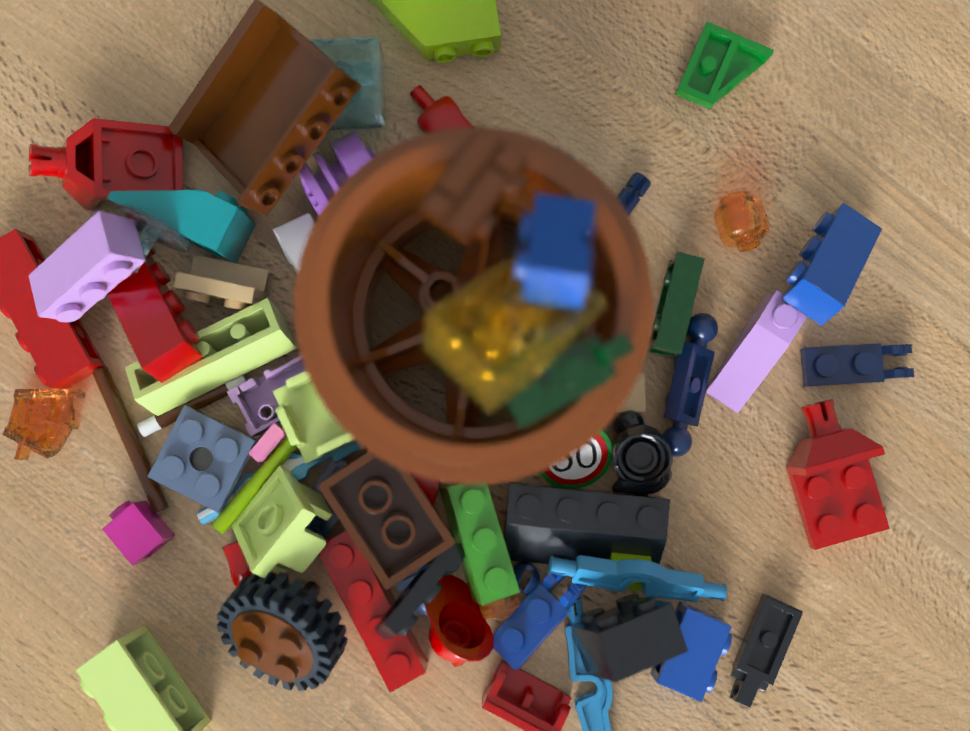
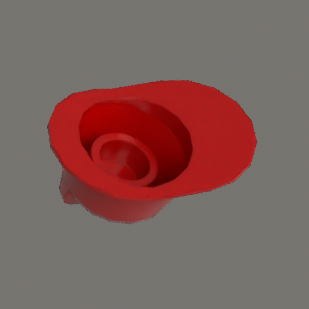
(457, 624)

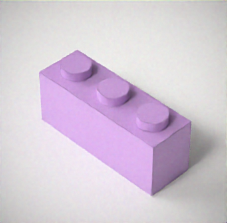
(86, 267)

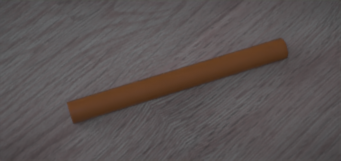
(130, 439)

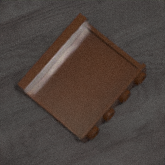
(264, 106)

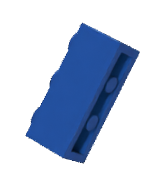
(831, 263)

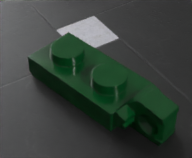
(568, 377)

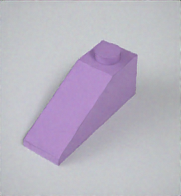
(756, 351)

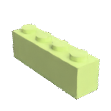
(228, 352)

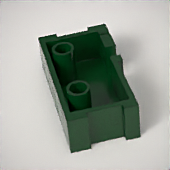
(675, 305)

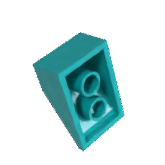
(203, 219)

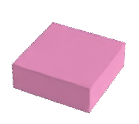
(268, 442)

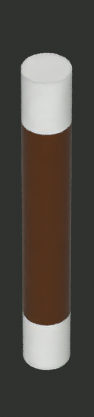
(158, 422)

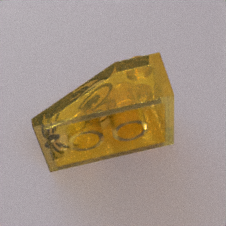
(496, 340)

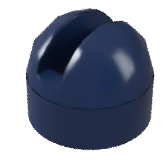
(519, 569)

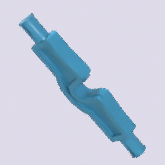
(655, 578)
(594, 706)

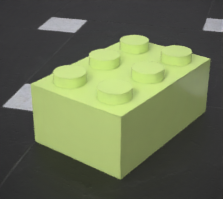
(140, 687)

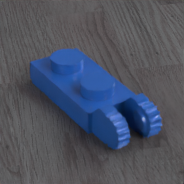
(534, 620)

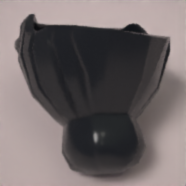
(640, 456)

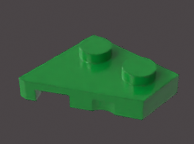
(719, 65)

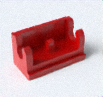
(525, 700)

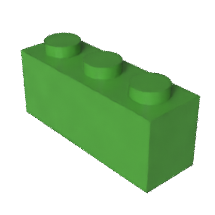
(479, 532)

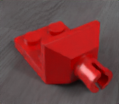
(112, 158)
(835, 480)

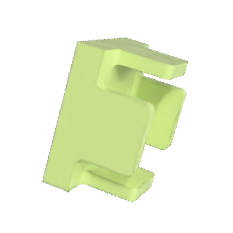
(308, 420)
(275, 524)

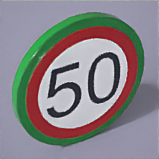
(583, 466)

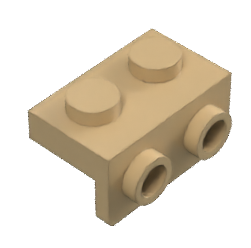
(223, 280)

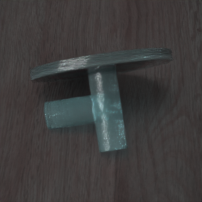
(153, 231)

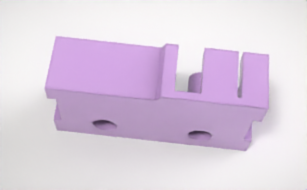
(257, 396)

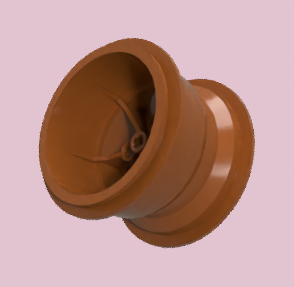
(364, 235)

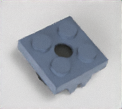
(202, 458)

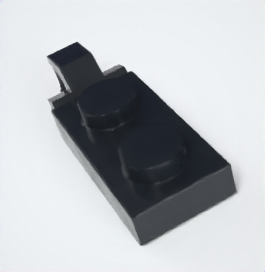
(763, 648)

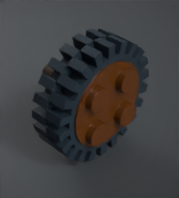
(282, 630)

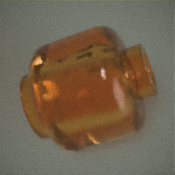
(741, 221)

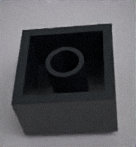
(628, 637)

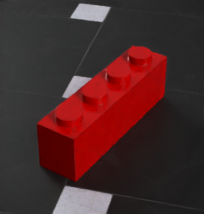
(154, 321)
(59, 348)
(367, 601)

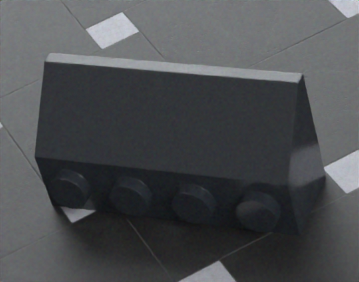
(584, 522)

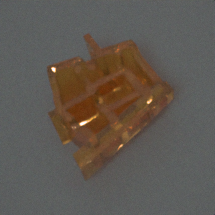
(41, 420)

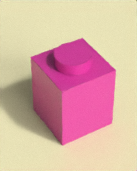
(137, 531)

